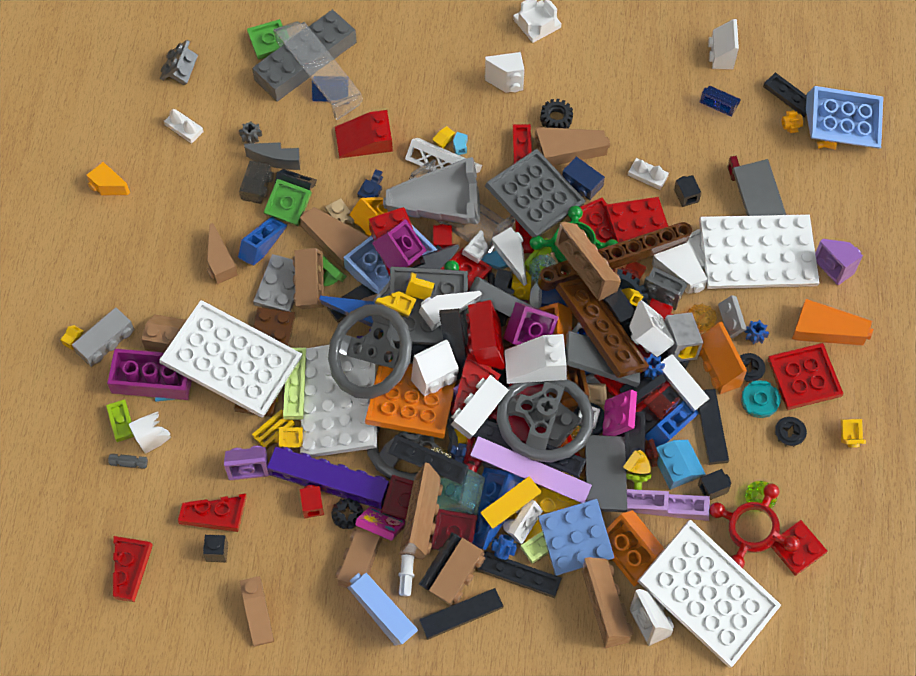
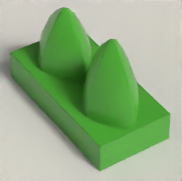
(332, 273)

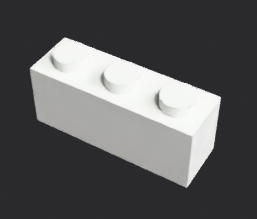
(478, 406)

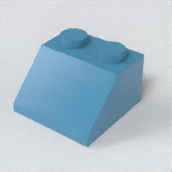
(678, 463)

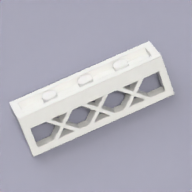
(433, 150)

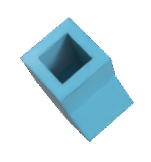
(459, 143)

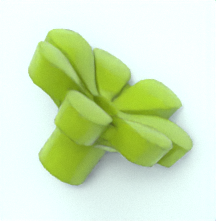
(638, 479)

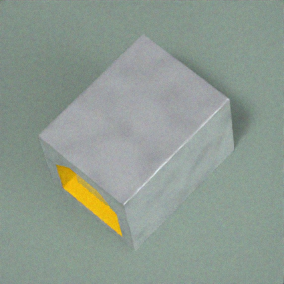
(685, 335)

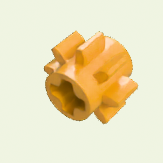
(792, 121)

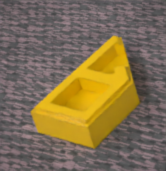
(399, 302)

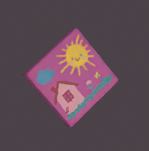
(379, 523)

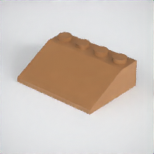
(421, 512)

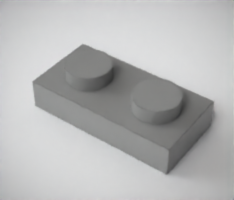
(732, 316)

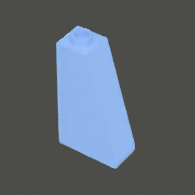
(382, 609)

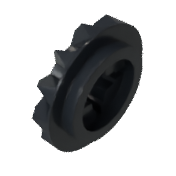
(757, 364)
(798, 429)
(340, 519)

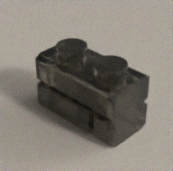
(256, 181)

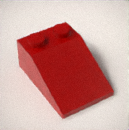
(364, 135)
(382, 223)

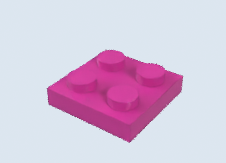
(619, 413)

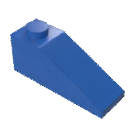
(260, 241)
(671, 424)

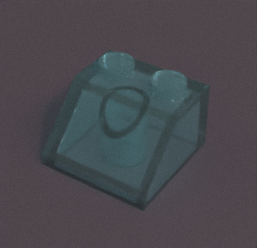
(463, 497)

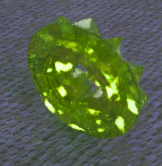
(753, 488)

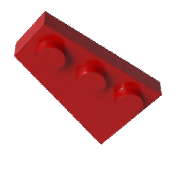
(470, 377)
(214, 514)
(130, 564)

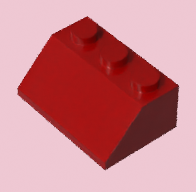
(485, 335)

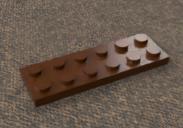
(277, 325)
(602, 328)

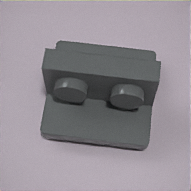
(179, 63)
(664, 287)

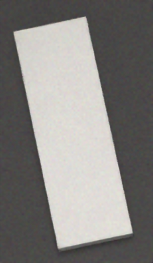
(683, 383)

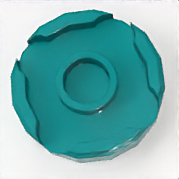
(760, 399)

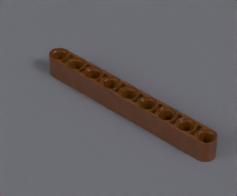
(621, 249)

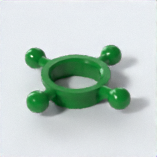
(574, 214)

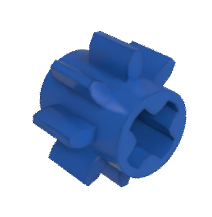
(758, 327)
(657, 366)
(504, 546)

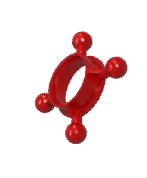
(770, 492)

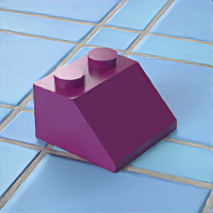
(399, 246)
(528, 323)

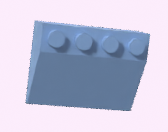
(845, 116)
(367, 265)

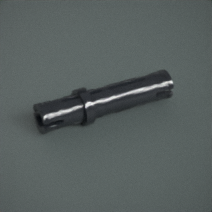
(440, 561)

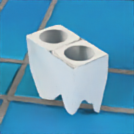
(148, 435)

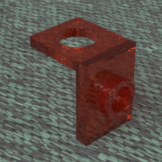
(636, 269)
(660, 404)
(651, 453)

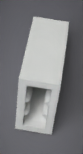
(683, 265)

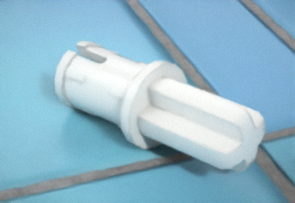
(406, 575)

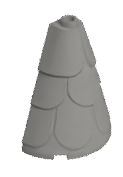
(440, 195)

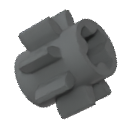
(250, 132)

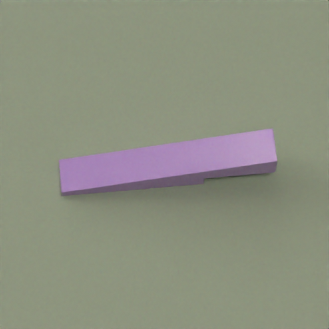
(524, 467)
(666, 504)

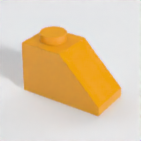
(106, 181)

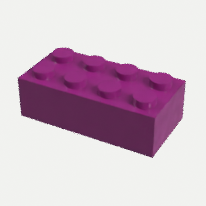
(143, 375)

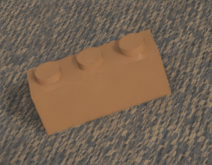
(308, 278)
(359, 556)
(457, 572)

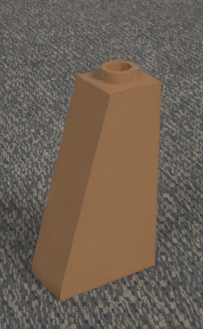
(563, 145)
(331, 234)

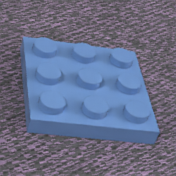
(575, 535)

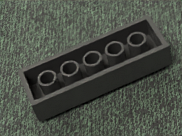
(280, 70)

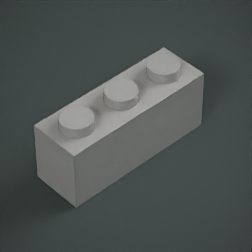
(103, 337)

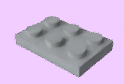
(277, 285)

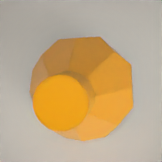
(827, 144)

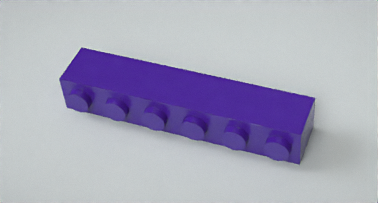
(331, 478)

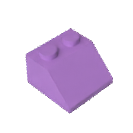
(838, 259)
(246, 463)

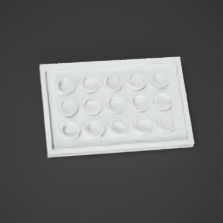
(758, 251)
(231, 358)
(332, 417)
(709, 593)

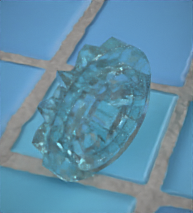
(543, 260)

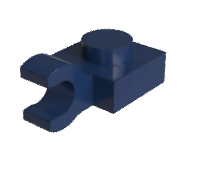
(371, 188)
(458, 453)

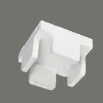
(537, 19)

